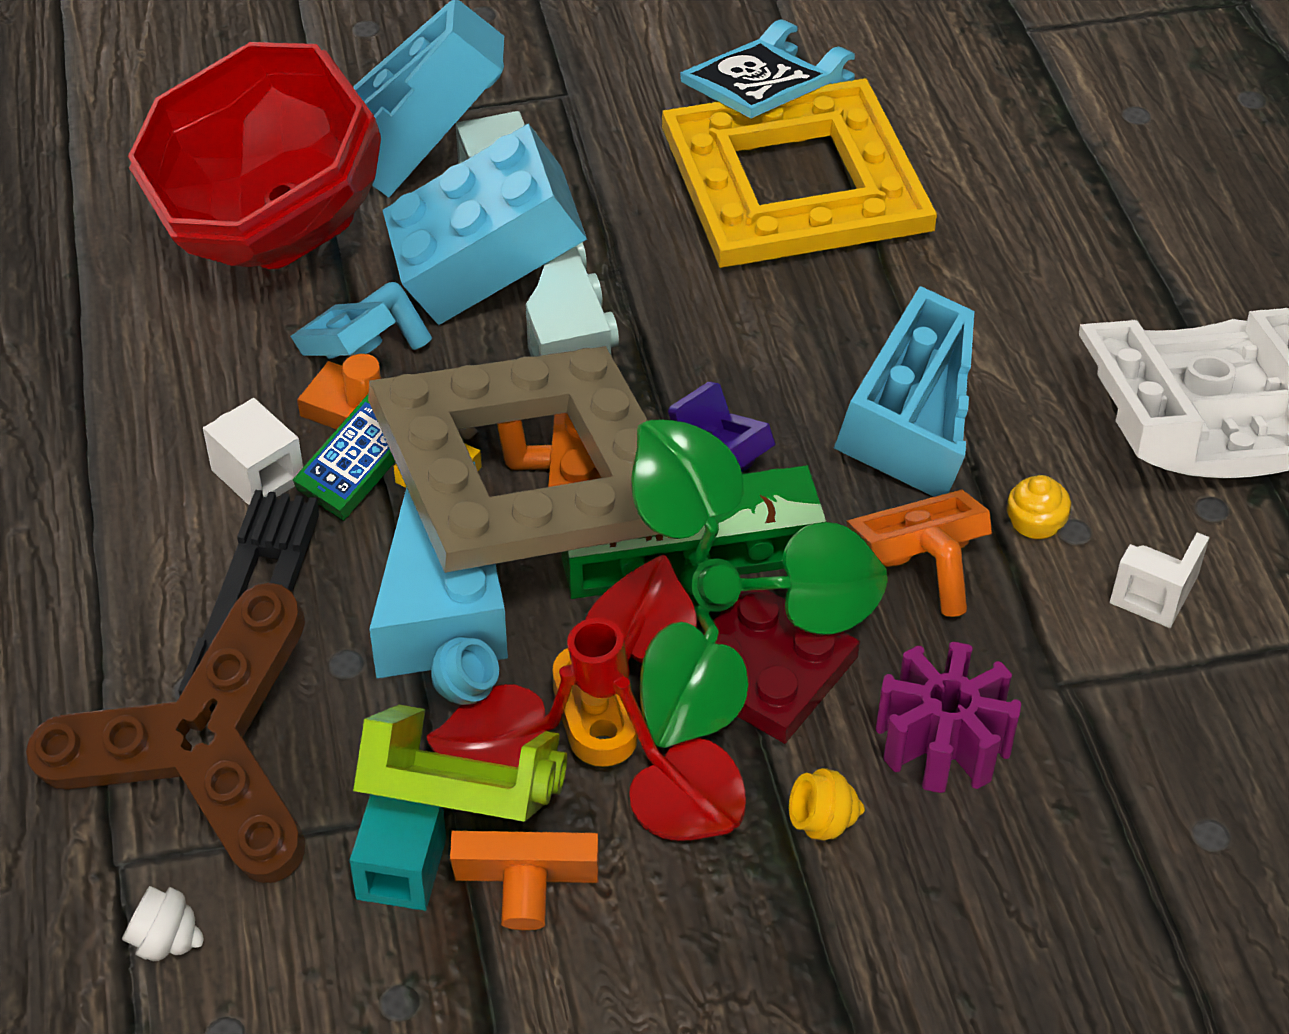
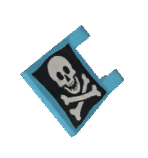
(766, 73)

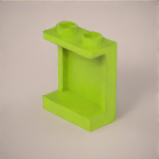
(397, 769)

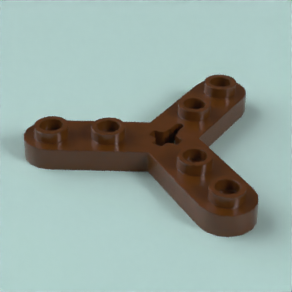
(221, 776)

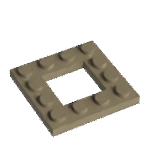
(462, 521)

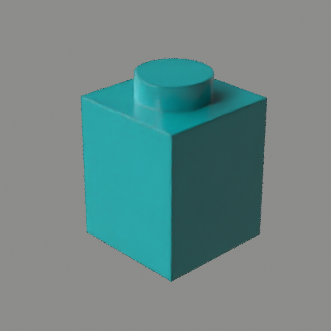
(398, 852)

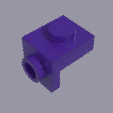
(709, 411)

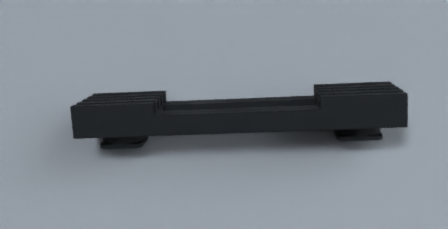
(269, 530)

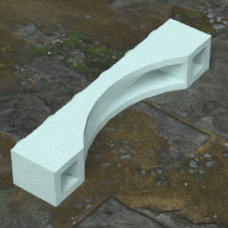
(567, 302)

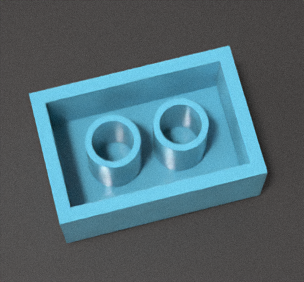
(483, 224)

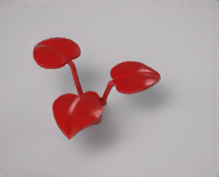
(683, 794)

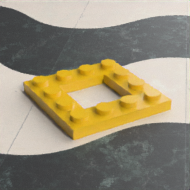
(883, 206)

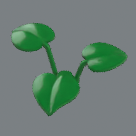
(832, 580)

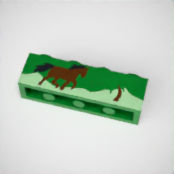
(749, 537)

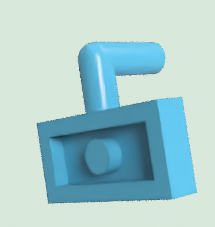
(357, 326)

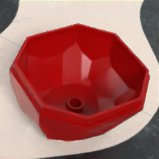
(258, 155)

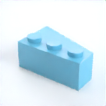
(428, 87)
(914, 397)
(426, 607)

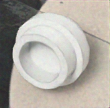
(163, 925)

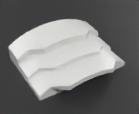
(1200, 395)

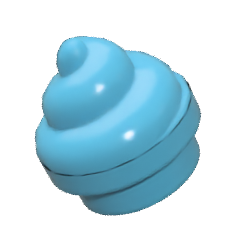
(464, 670)

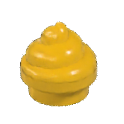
(1038, 507)
(824, 804)

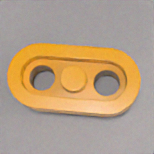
(594, 717)

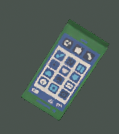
(347, 463)

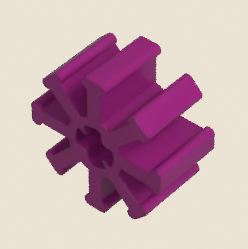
(947, 717)

